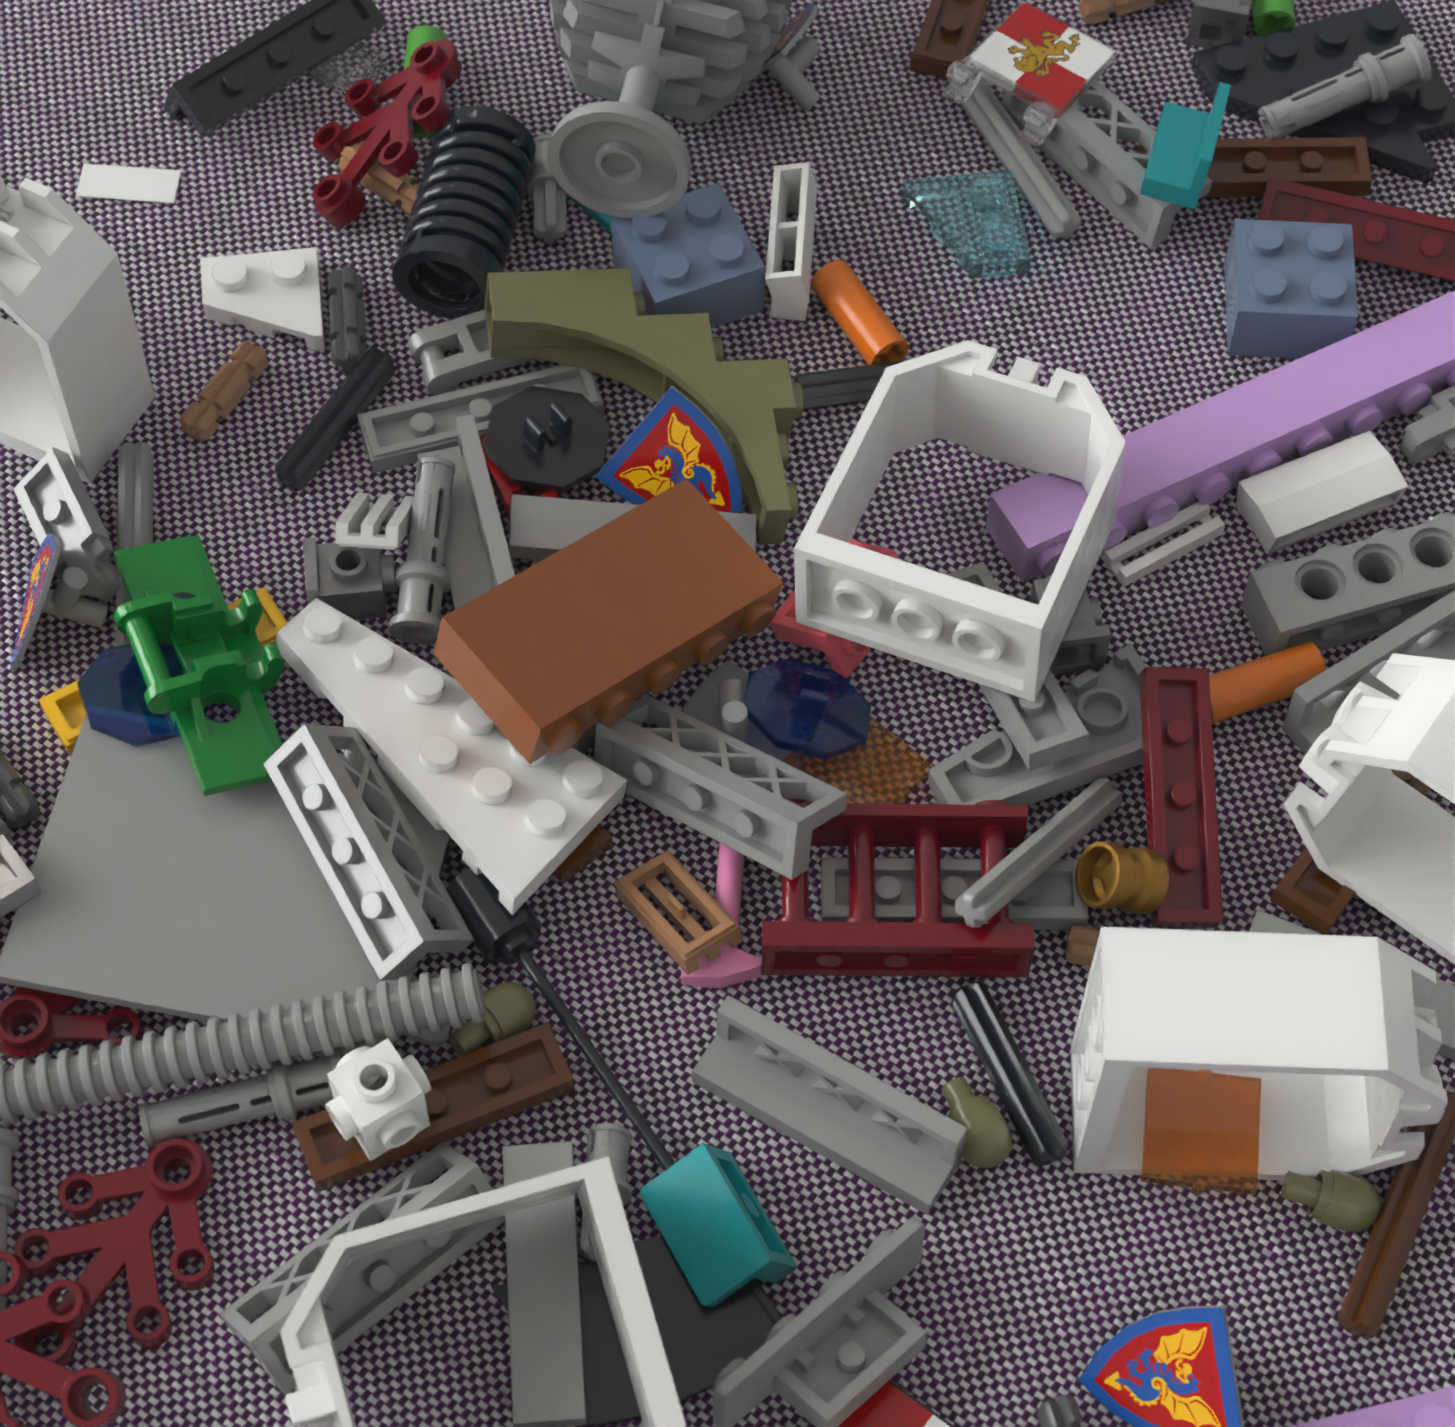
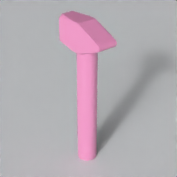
(733, 964)

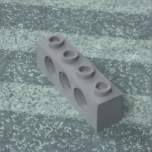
(1350, 605)

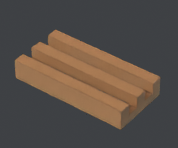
(702, 942)

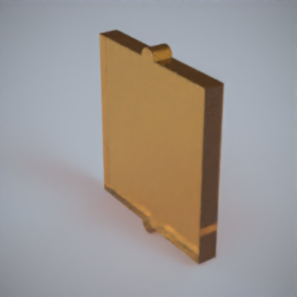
(874, 773)
(1201, 1130)

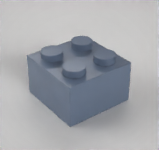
(692, 259)
(1289, 287)

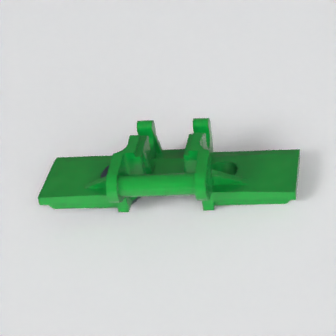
(222, 660)

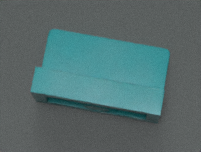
(1183, 151)
(715, 1225)

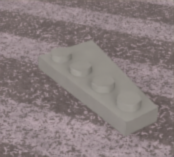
(1109, 710)

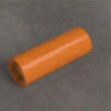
(858, 314)
(1263, 680)

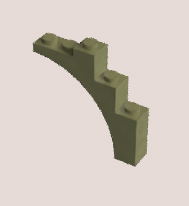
(601, 326)

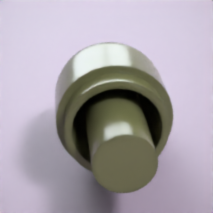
(508, 1013)
(988, 1135)
(1335, 1198)

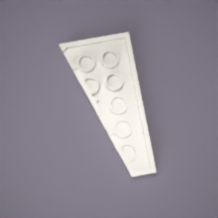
(450, 756)

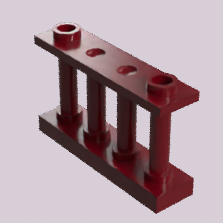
(913, 948)

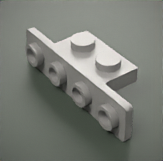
(837, 1346)

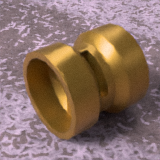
(1132, 878)

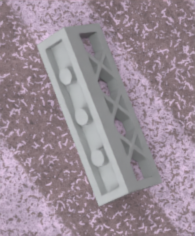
(1092, 157)
(475, 540)
(1317, 701)
(707, 793)
(359, 849)
(830, 1106)
(371, 1283)

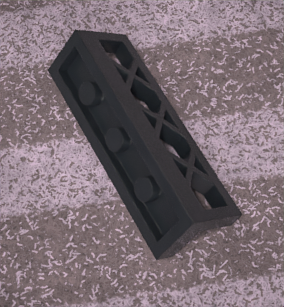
(270, 61)

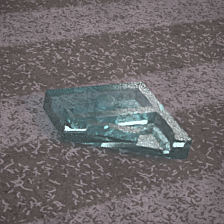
(975, 219)

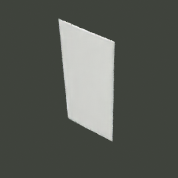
(128, 183)

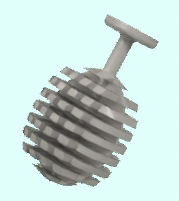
(648, 58)

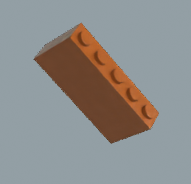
(607, 621)

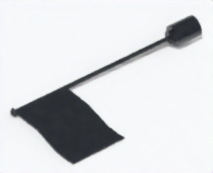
(694, 1336)

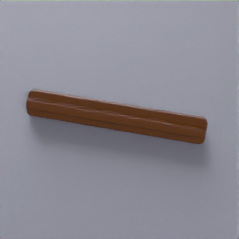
(1396, 1229)

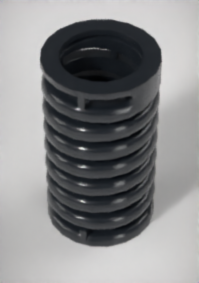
(464, 211)

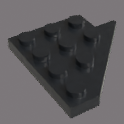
(1299, 56)

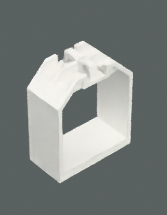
(76, 361)
(935, 615)
(1373, 825)
(1306, 1013)
(310, 1345)

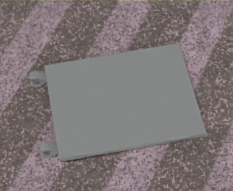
(185, 894)

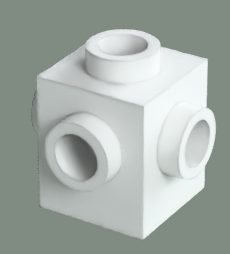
(378, 1098)

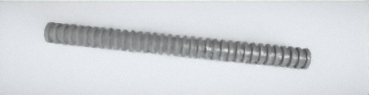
(239, 1043)

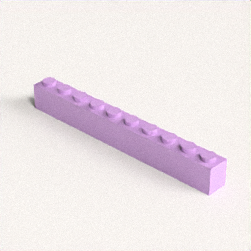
(1240, 434)

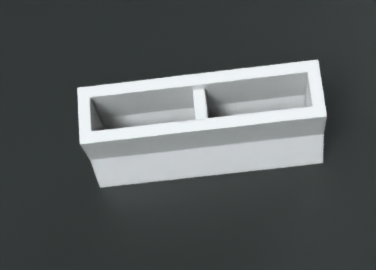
(792, 191)
(1320, 491)

